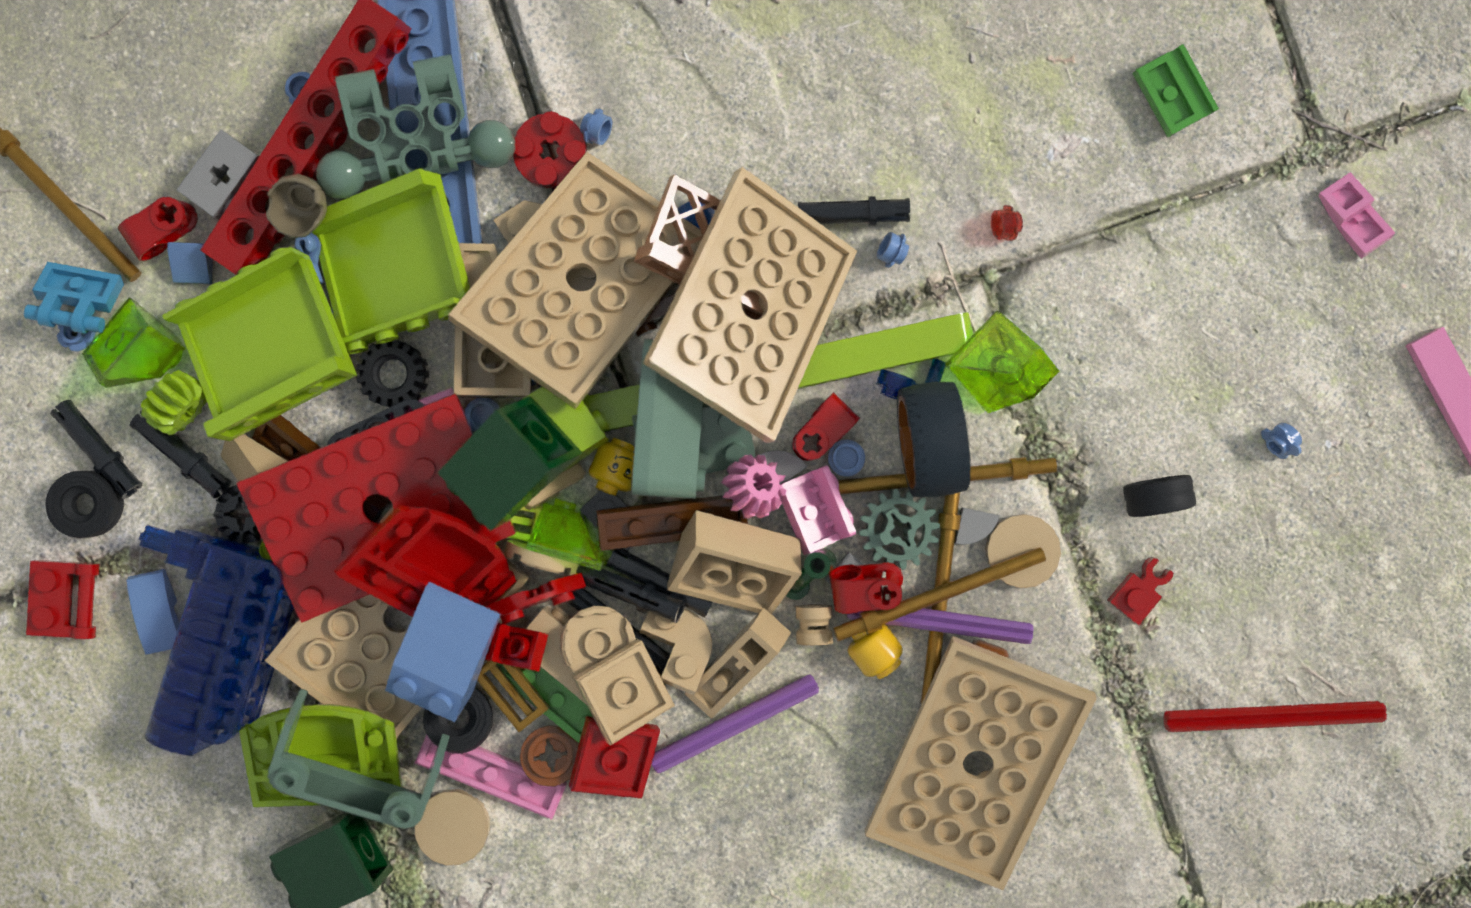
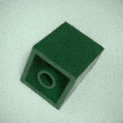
(508, 462)
(331, 864)

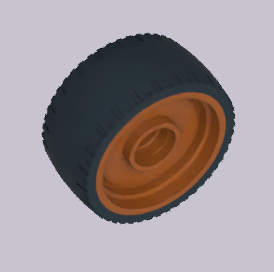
(933, 439)

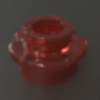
(1006, 223)

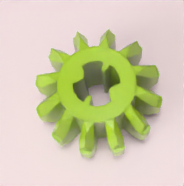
(173, 402)

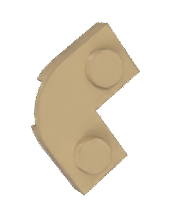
(690, 650)

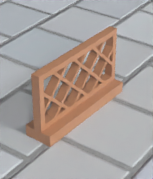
(668, 260)

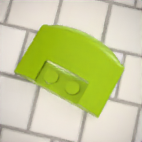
(324, 733)

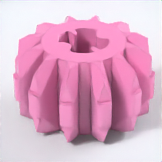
(754, 486)

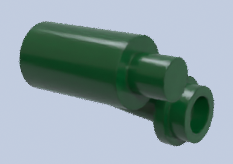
(816, 566)

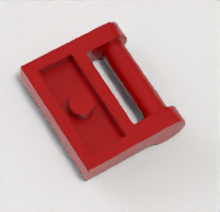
(52, 599)

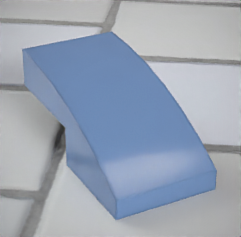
(153, 610)

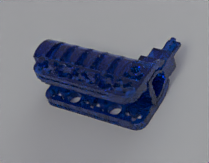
(216, 640)

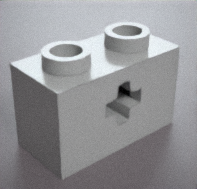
(205, 182)

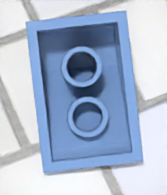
(442, 652)

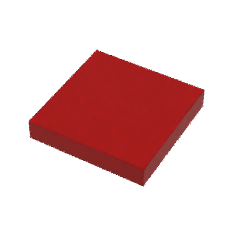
(613, 768)

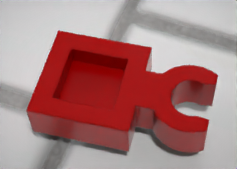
(1137, 595)

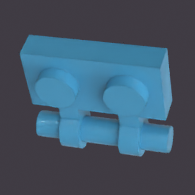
(75, 287)

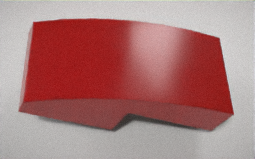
(517, 647)

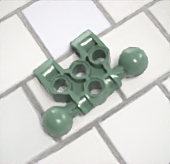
(344, 174)

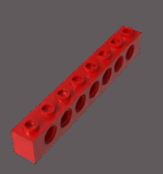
(305, 117)

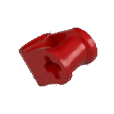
(152, 227)
(829, 424)
(863, 588)

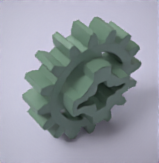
(913, 521)

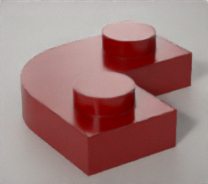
(557, 591)

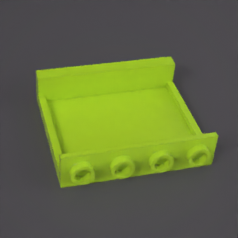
(391, 260)
(262, 342)

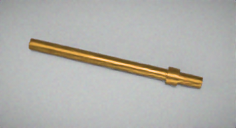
(11, 147)
(1016, 469)
(949, 523)
(873, 620)

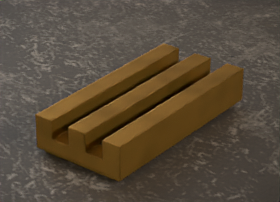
(502, 703)

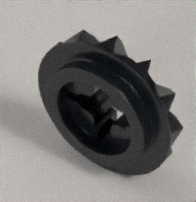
(231, 525)

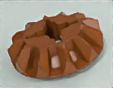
(535, 746)

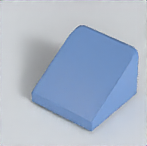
(189, 263)

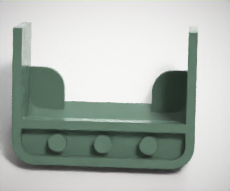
(666, 438)
(345, 789)

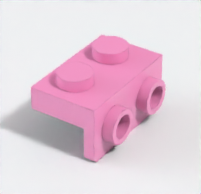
(817, 509)

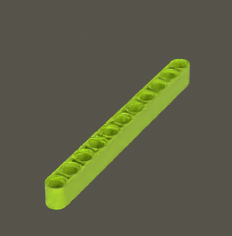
(833, 360)

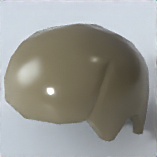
(296, 205)

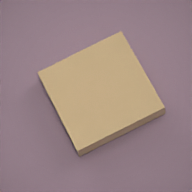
(623, 691)

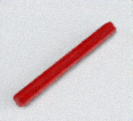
(1275, 716)

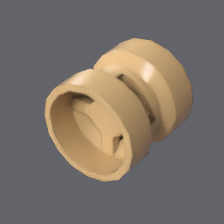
(814, 616)

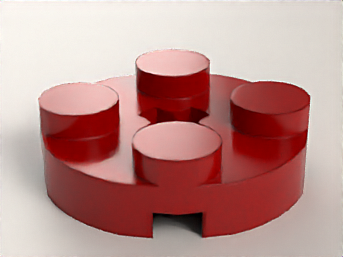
(549, 129)

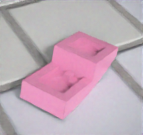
(1354, 216)

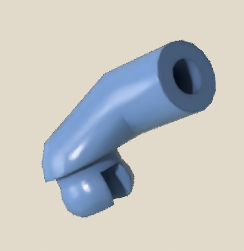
(311, 246)

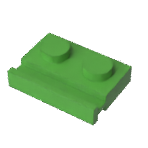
(1175, 90)

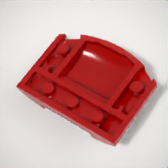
(422, 548)

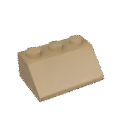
(735, 563)

